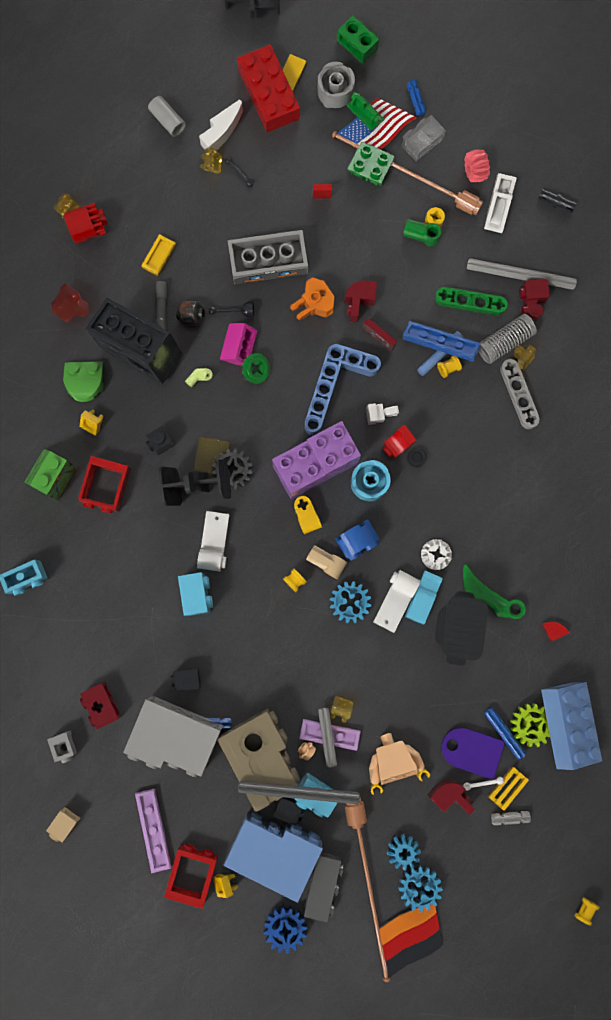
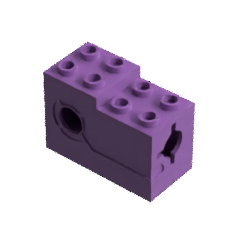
(316, 460)

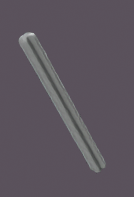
(520, 273)

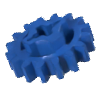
(292, 927)

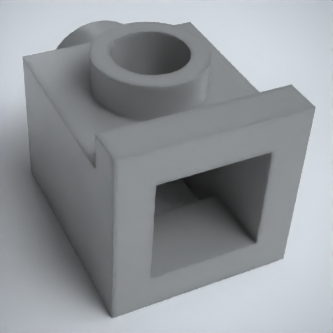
(56, 747)

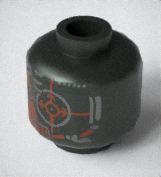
(190, 313)

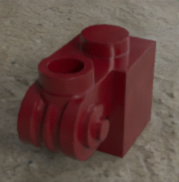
(532, 293)

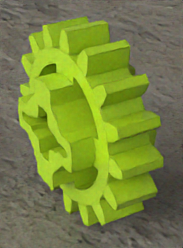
(525, 730)

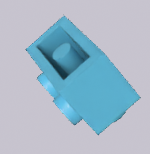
(23, 577)

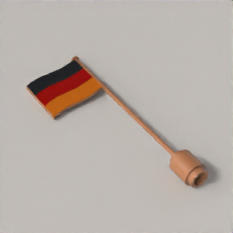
(408, 934)

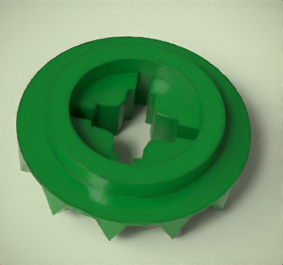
(263, 368)

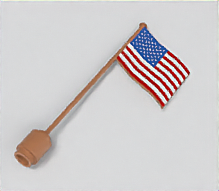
(384, 133)

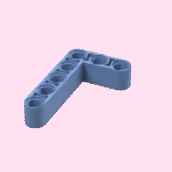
(330, 381)

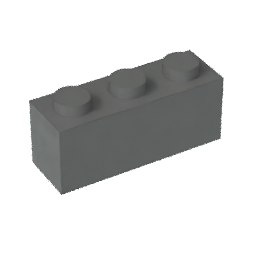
(323, 887)

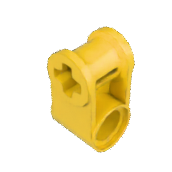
(307, 518)

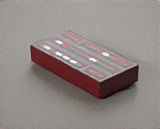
(379, 334)

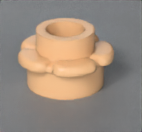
(306, 751)

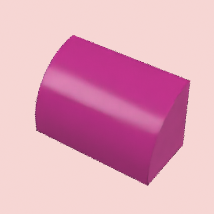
(238, 343)

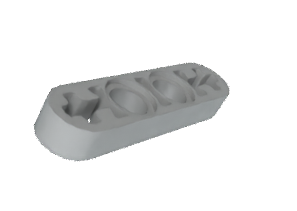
(517, 394)

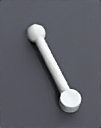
(500, 780)

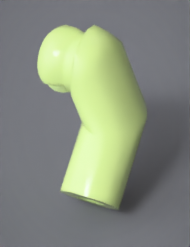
(199, 374)

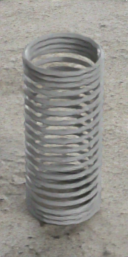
(485, 345)

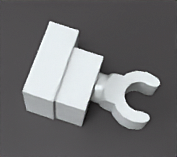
(377, 414)

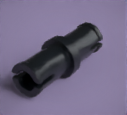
(557, 200)

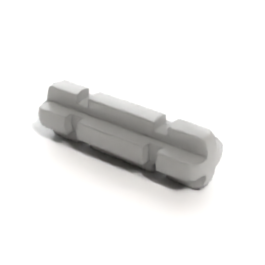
(511, 818)

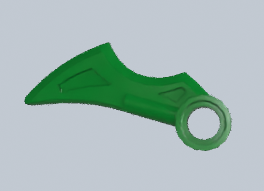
(498, 603)

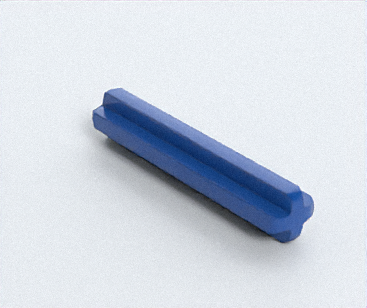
(505, 733)

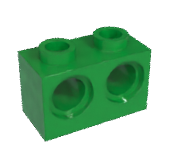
(355, 41)

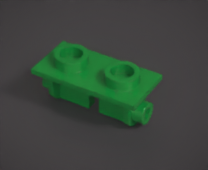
(365, 111)

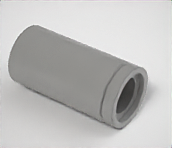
(166, 116)

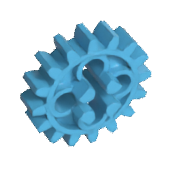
(361, 604)
(429, 884)

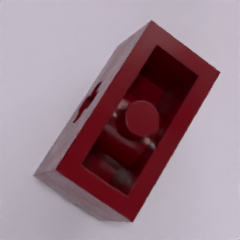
(100, 694)

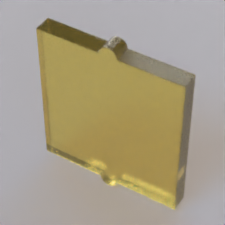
(207, 451)

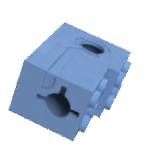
(274, 856)

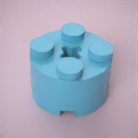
(380, 477)

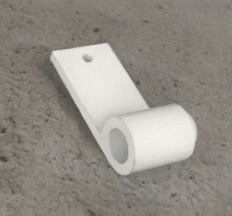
(213, 542)
(396, 600)

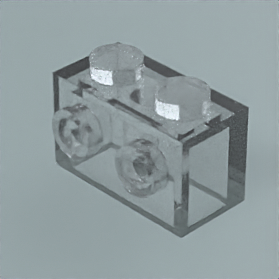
(423, 138)

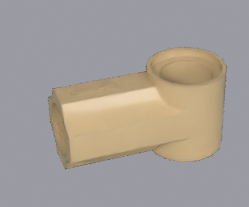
(329, 563)

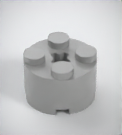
(335, 85)

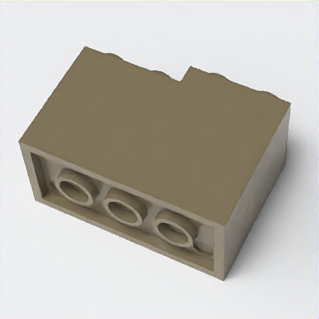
(257, 755)

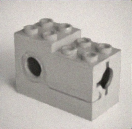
(172, 736)

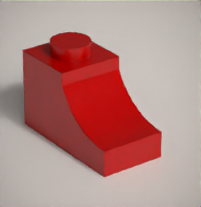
(398, 443)

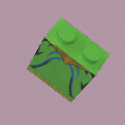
(51, 474)

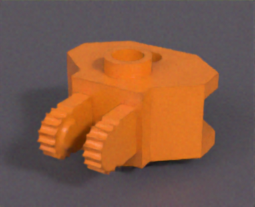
(317, 300)

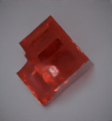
(69, 304)

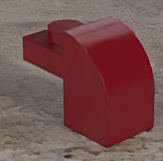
(359, 293)
(447, 793)

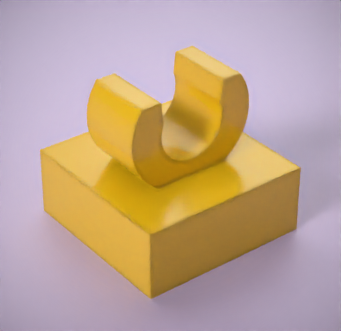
(90, 422)
(223, 886)

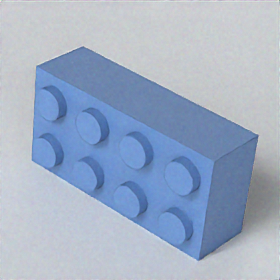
(571, 725)

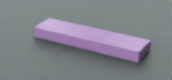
(153, 830)

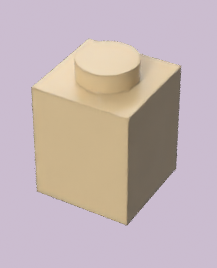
(62, 825)

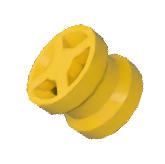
(437, 213)
(294, 580)

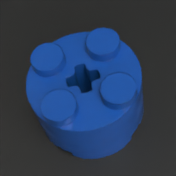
(357, 539)

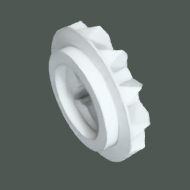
(428, 558)

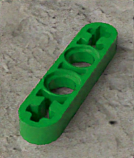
(470, 304)

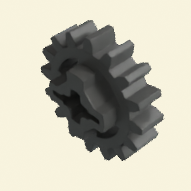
(240, 469)

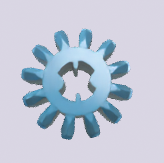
(398, 847)

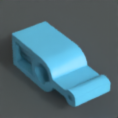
(423, 598)

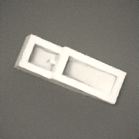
(222, 126)
(500, 203)

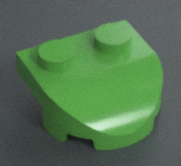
(83, 379)

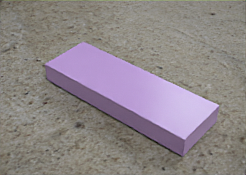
(342, 736)

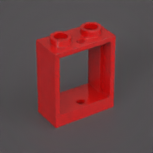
(95, 463)
(183, 895)

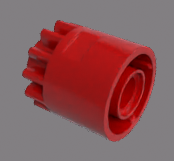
(85, 222)

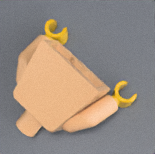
(394, 762)

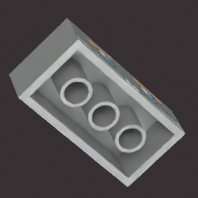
(268, 257)

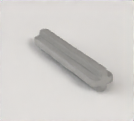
(327, 737)

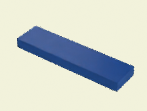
(441, 341)

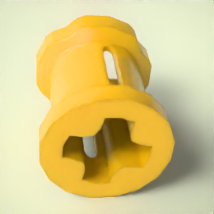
(449, 366)
(586, 911)

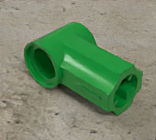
(420, 232)

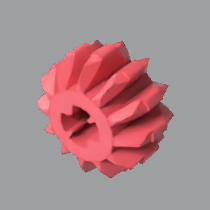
(477, 165)

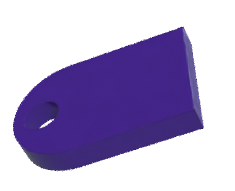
(474, 751)

